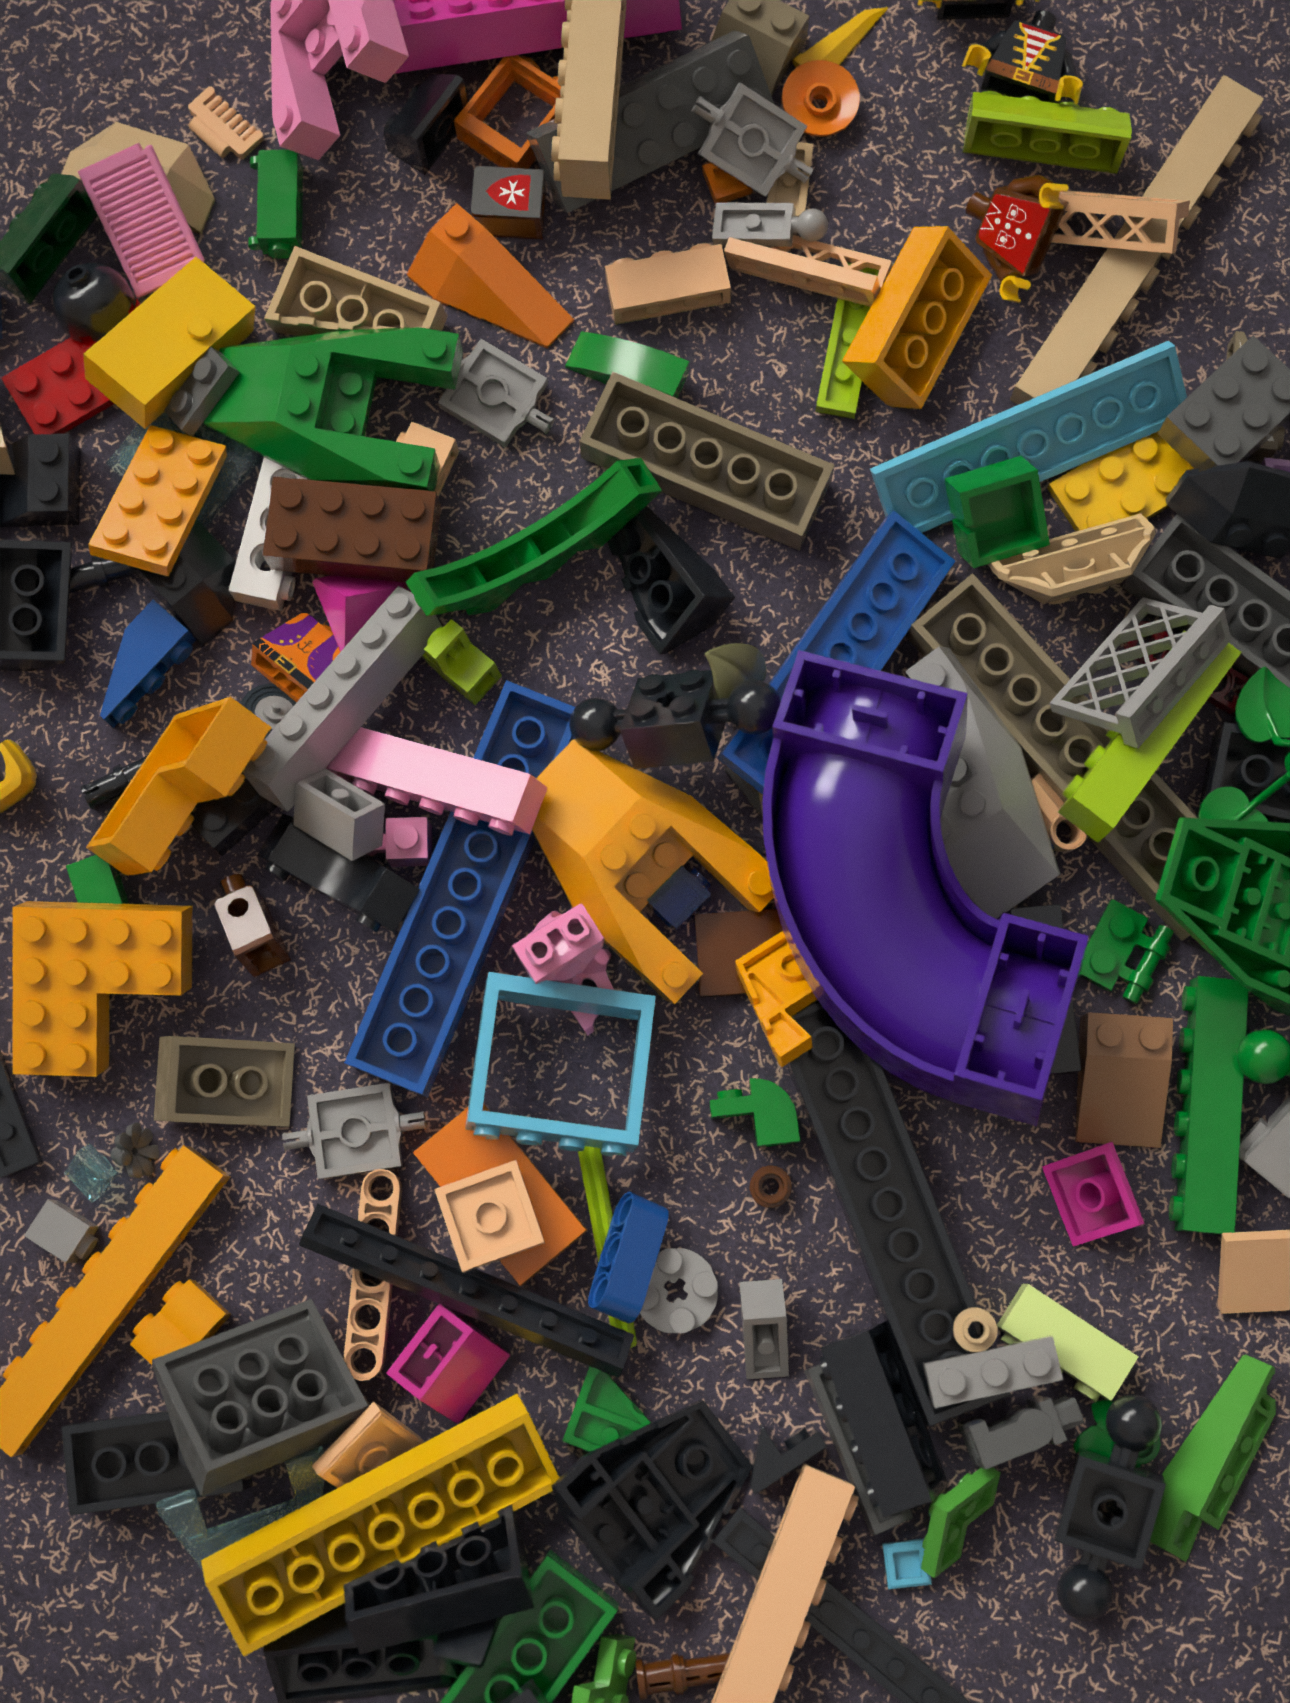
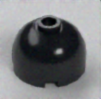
(91, 300)

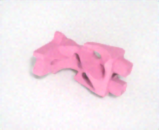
(567, 951)

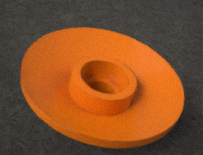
(826, 82)

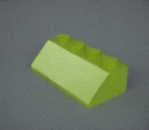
(1047, 132)

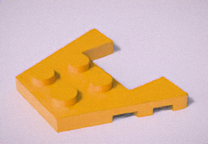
(776, 994)

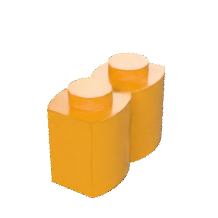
(184, 1320)

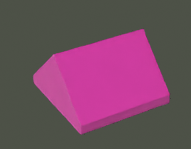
(351, 602)
(1093, 1194)

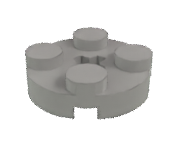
(699, 1284)

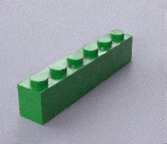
(1210, 1107)

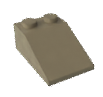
(224, 1081)

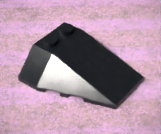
(654, 1502)

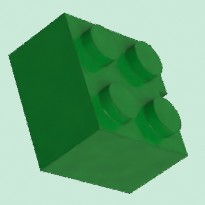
(997, 511)

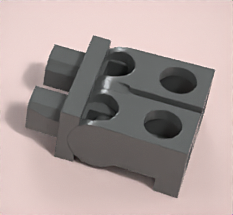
(1020, 1430)

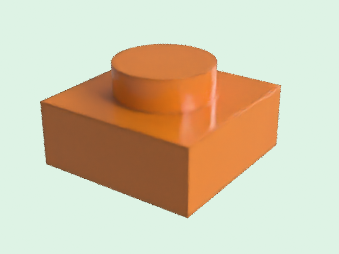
(722, 185)

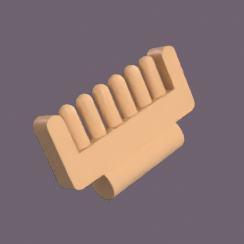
(214, 130)

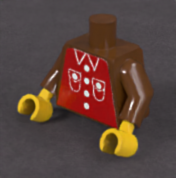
(1017, 228)

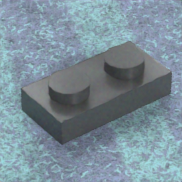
(201, 391)

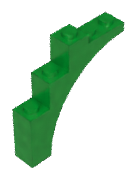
(538, 551)

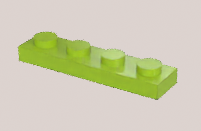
(839, 385)

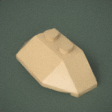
(175, 158)
(1079, 561)

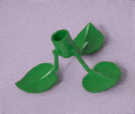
(1260, 715)

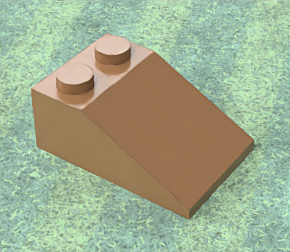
(1123, 1079)

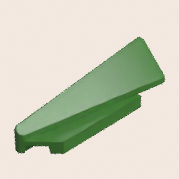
(1215, 1458)

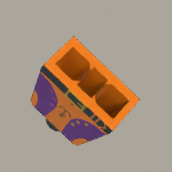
(295, 654)

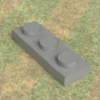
(993, 1371)

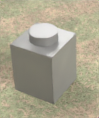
(63, 1232)

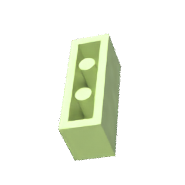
(1082, 1350)

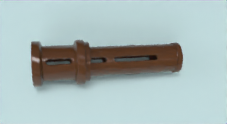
(678, 1673)

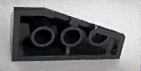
(669, 582)

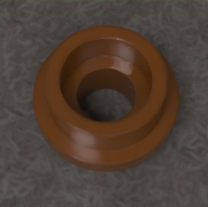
(780, 1177)

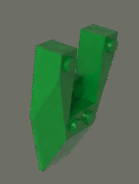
(312, 399)
(1233, 897)

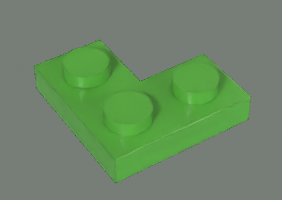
(951, 1515)
(612, 1672)

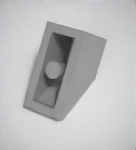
(764, 1329)

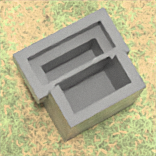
(1268, 1148)

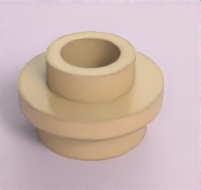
(961, 1334)

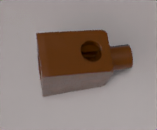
(250, 926)

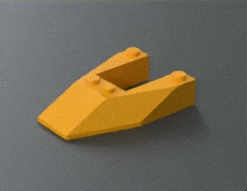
(619, 839)

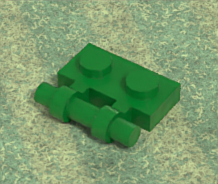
(1112, 944)

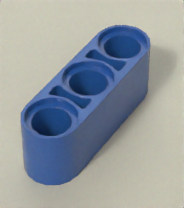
(628, 1257)

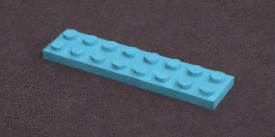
(1048, 431)

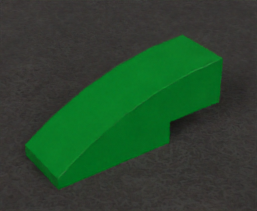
(601, 355)

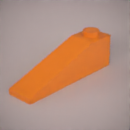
(476, 274)

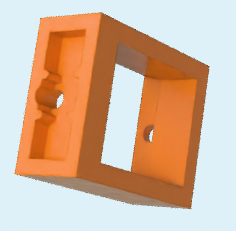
(485, 139)

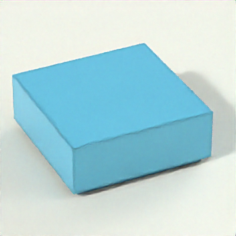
(904, 1563)

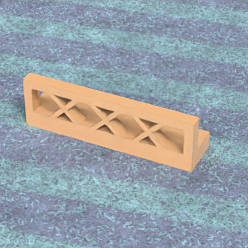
(1124, 206)
(810, 271)

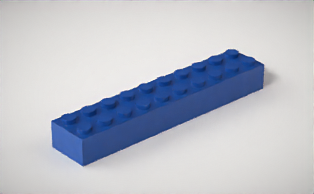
(456, 909)

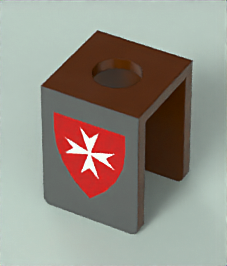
(509, 201)

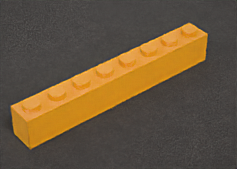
(105, 1294)

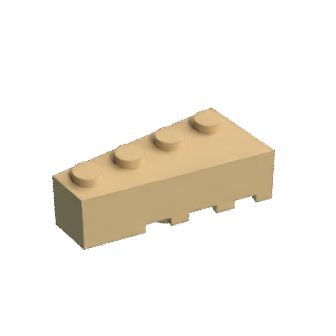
(331, 297)

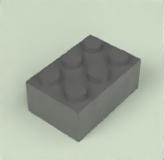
(1231, 409)

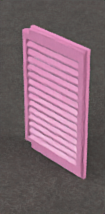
(141, 217)

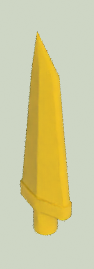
(843, 40)

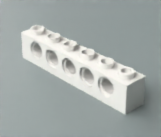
(248, 582)

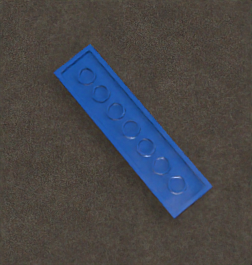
(858, 621)

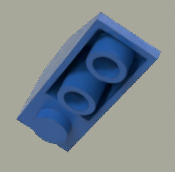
(144, 656)

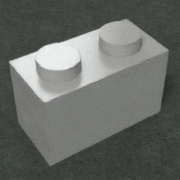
(339, 814)

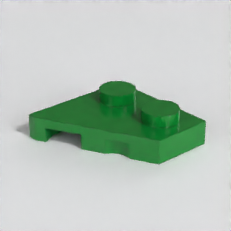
(602, 1413)

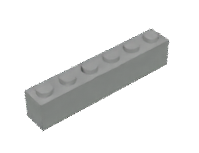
(342, 698)

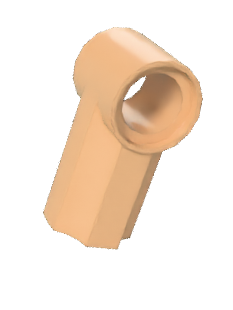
(1050, 805)

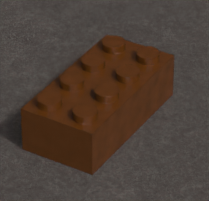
(350, 529)

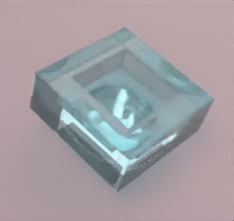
(91, 1172)

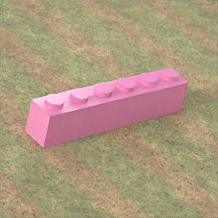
(440, 781)

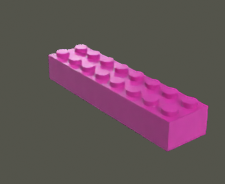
(477, 30)

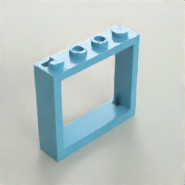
(572, 998)

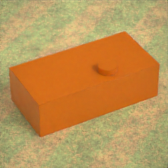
(460, 1154)

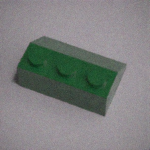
(44, 235)

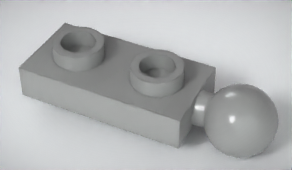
(766, 223)

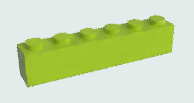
(1122, 771)

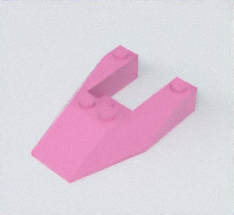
(306, 45)

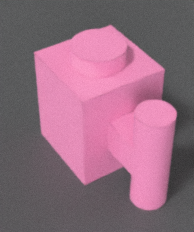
(407, 842)

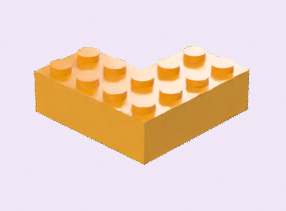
(191, 763)
(71, 962)

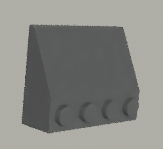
(257, 1395)

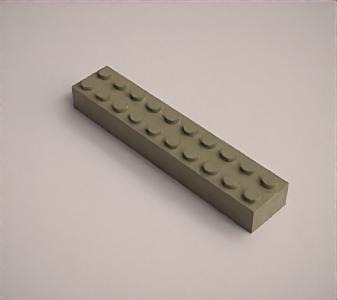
(1019, 686)

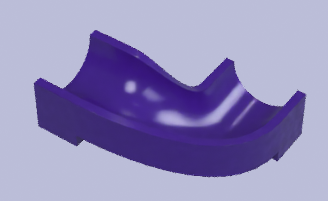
(876, 908)

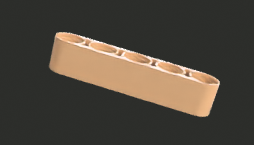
(364, 1294)

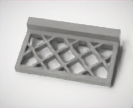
(1167, 677)

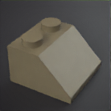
(774, 30)

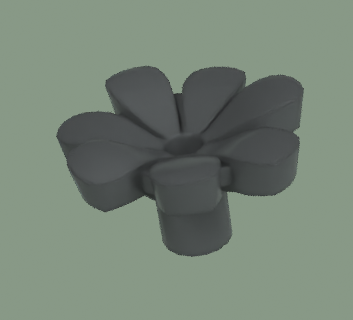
(134, 1151)

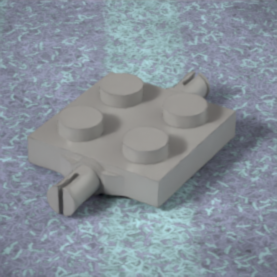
(752, 139)
(496, 394)
(354, 1131)

